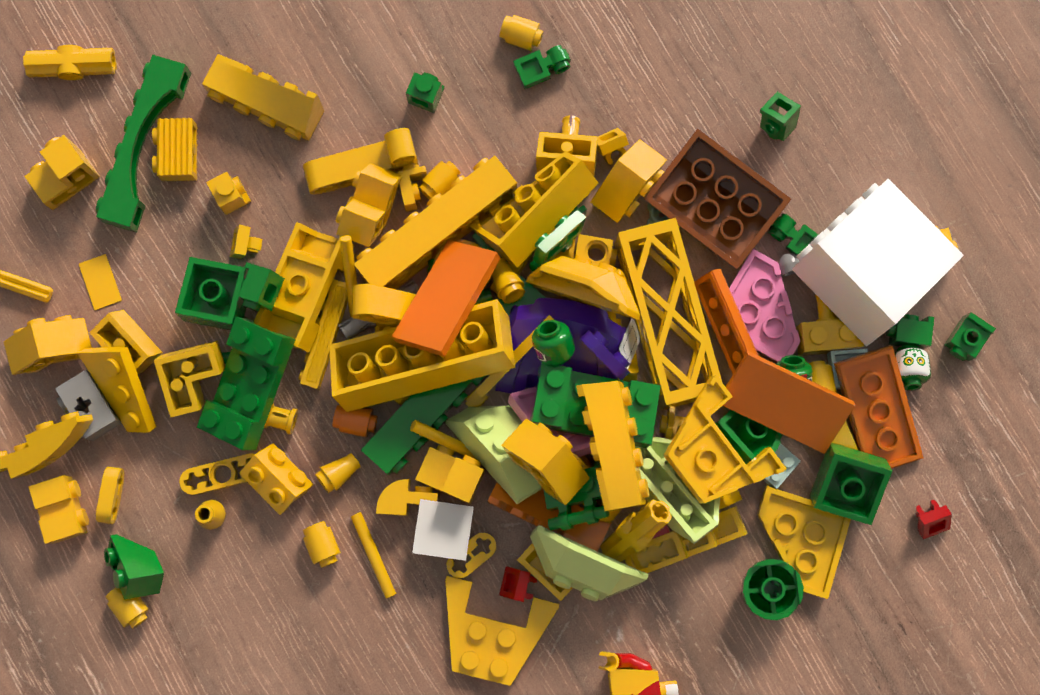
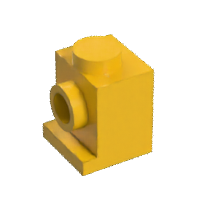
(228, 192)

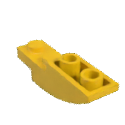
(45, 445)

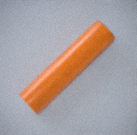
(724, 317)

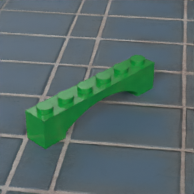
(161, 85)

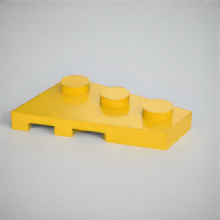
(119, 382)

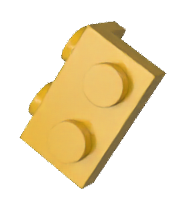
(275, 478)

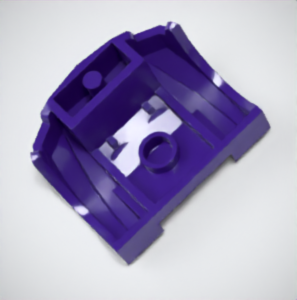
(579, 319)

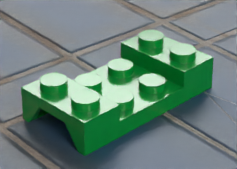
(247, 384)
(561, 407)

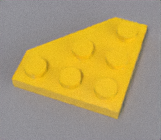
(804, 537)

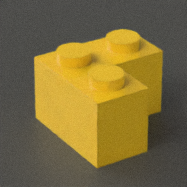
(62, 173)
(628, 179)
(371, 205)
(46, 343)
(181, 372)
(547, 459)
(451, 475)

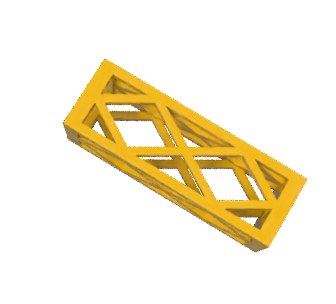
(683, 283)

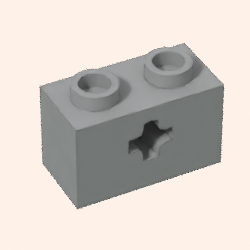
(82, 389)

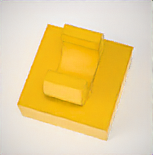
(611, 142)
(242, 242)

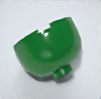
(772, 589)

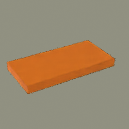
(446, 297)
(787, 402)
(881, 410)

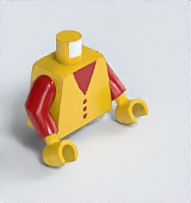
(634, 676)

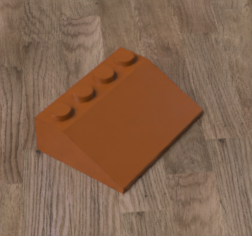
(717, 198)

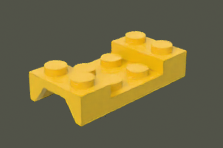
(308, 271)

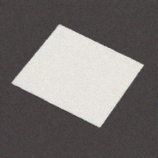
(443, 529)

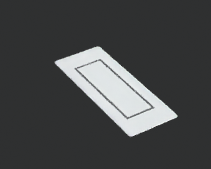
(630, 341)

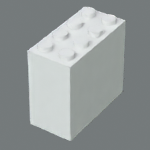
(876, 261)

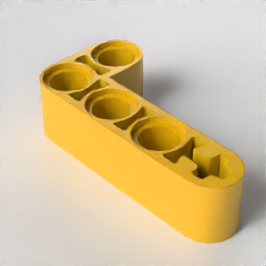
(339, 169)
(380, 304)

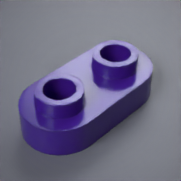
(615, 362)

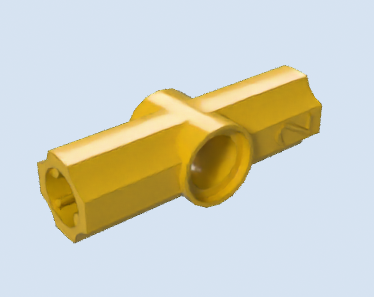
(70, 62)
(636, 530)

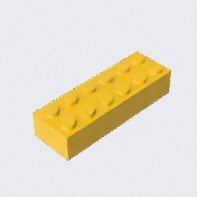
(446, 217)
(381, 370)

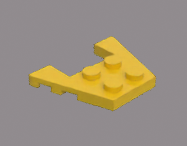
(707, 458)
(488, 646)

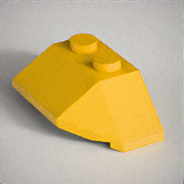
(587, 284)

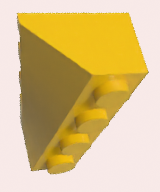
(263, 97)
(536, 208)
(614, 444)

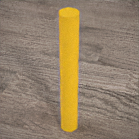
(348, 266)
(440, 438)
(373, 555)

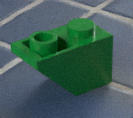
(133, 567)

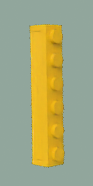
(319, 355)

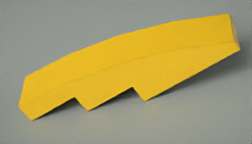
(674, 547)

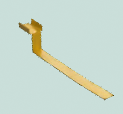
(479, 395)

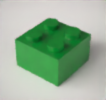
(211, 293)
(850, 483)

